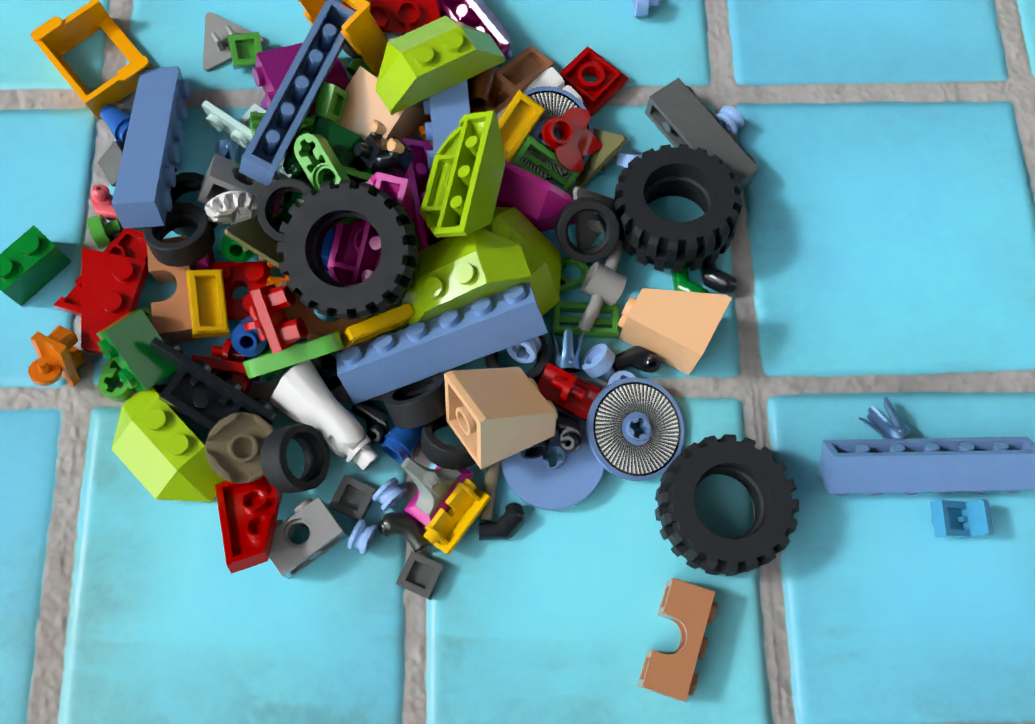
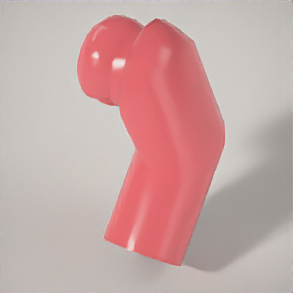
(102, 202)

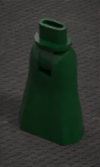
(342, 143)

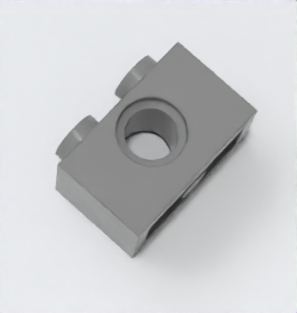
(224, 176)
(324, 534)

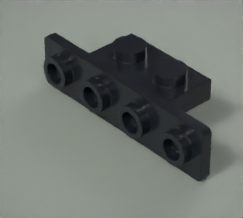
(201, 393)

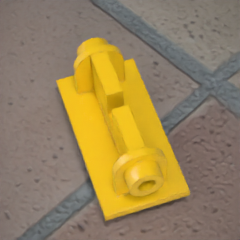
(449, 527)

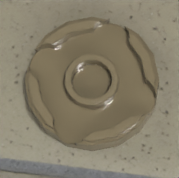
(236, 446)

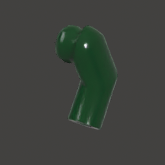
(290, 163)

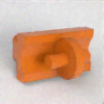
(56, 357)

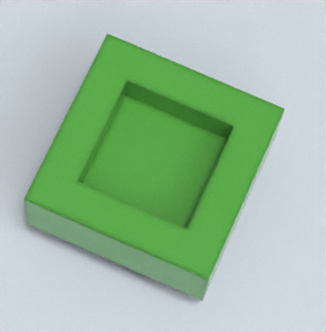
(244, 49)
(331, 102)

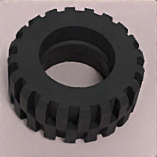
(682, 174)
(304, 246)
(757, 474)

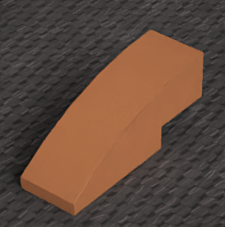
(513, 77)

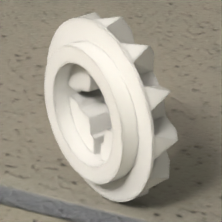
(232, 207)

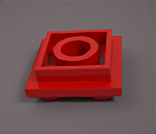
(595, 93)
(247, 274)

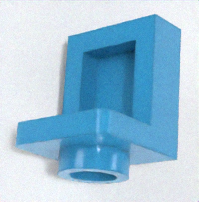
(961, 518)

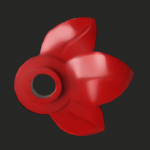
(574, 139)

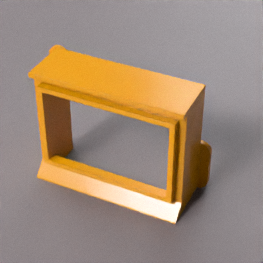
(359, 31)
(61, 36)

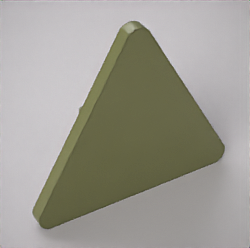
(610, 145)
(252, 237)

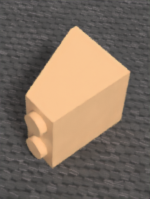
(365, 105)
(673, 324)
(497, 412)

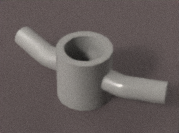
(603, 285)

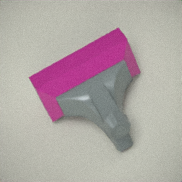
(433, 489)

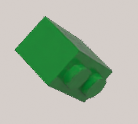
(29, 265)
(129, 345)

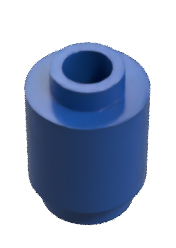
(247, 342)

